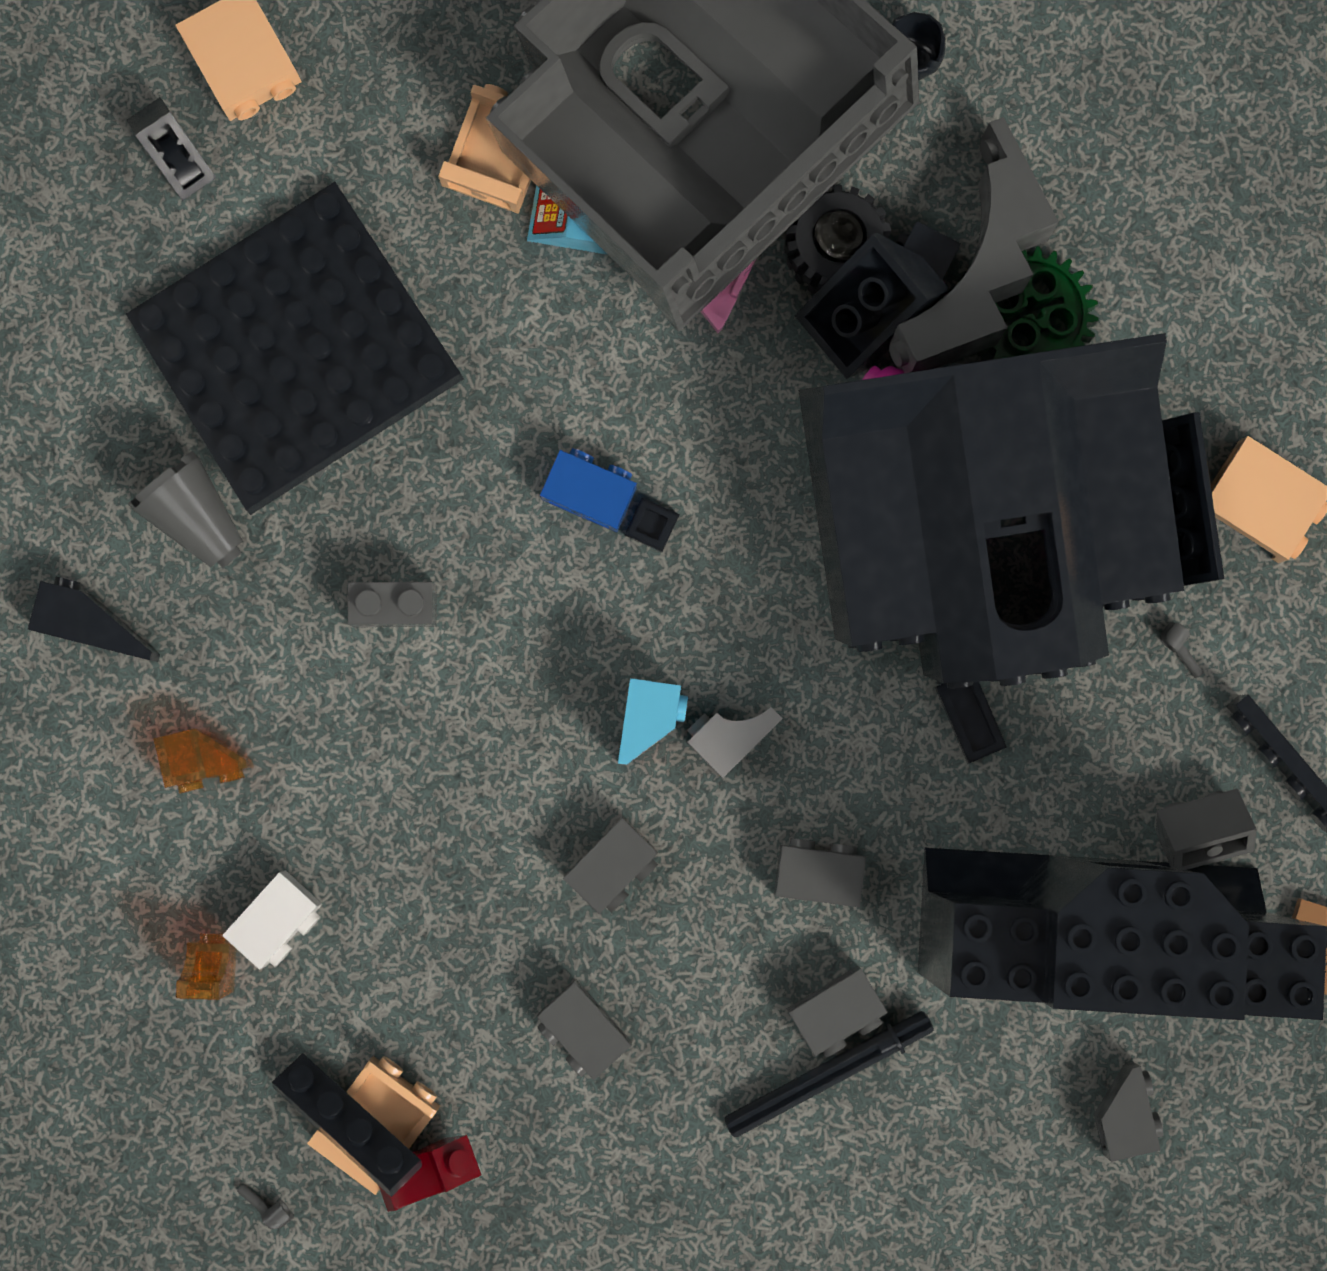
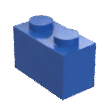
(589, 489)

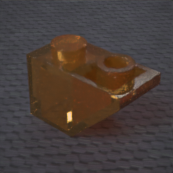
(197, 756)

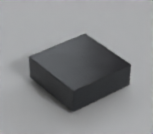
(652, 525)

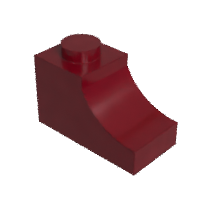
(443, 1168)

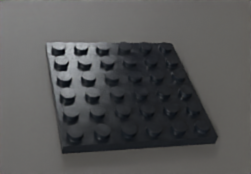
(293, 347)

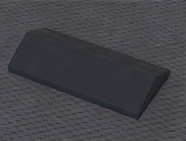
(1192, 500)

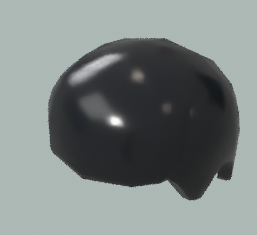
(928, 37)

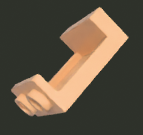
(239, 56)
(477, 161)
(1268, 499)
(392, 1102)

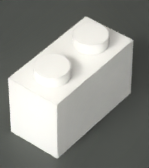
(273, 920)

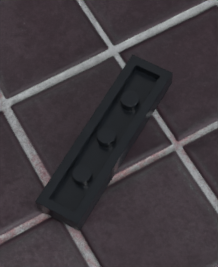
(1277, 751)
(347, 1124)

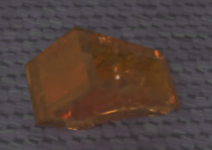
(207, 969)

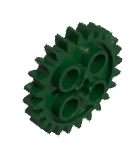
(1039, 332)

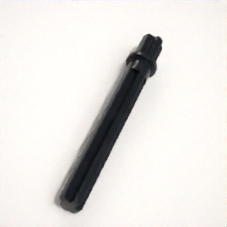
(830, 1073)

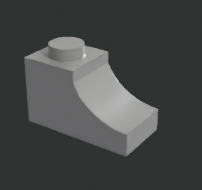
(726, 742)

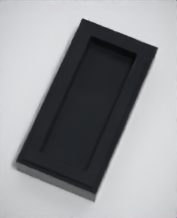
(971, 721)

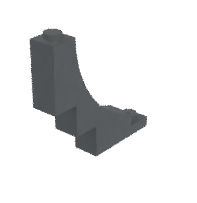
(1012, 220)

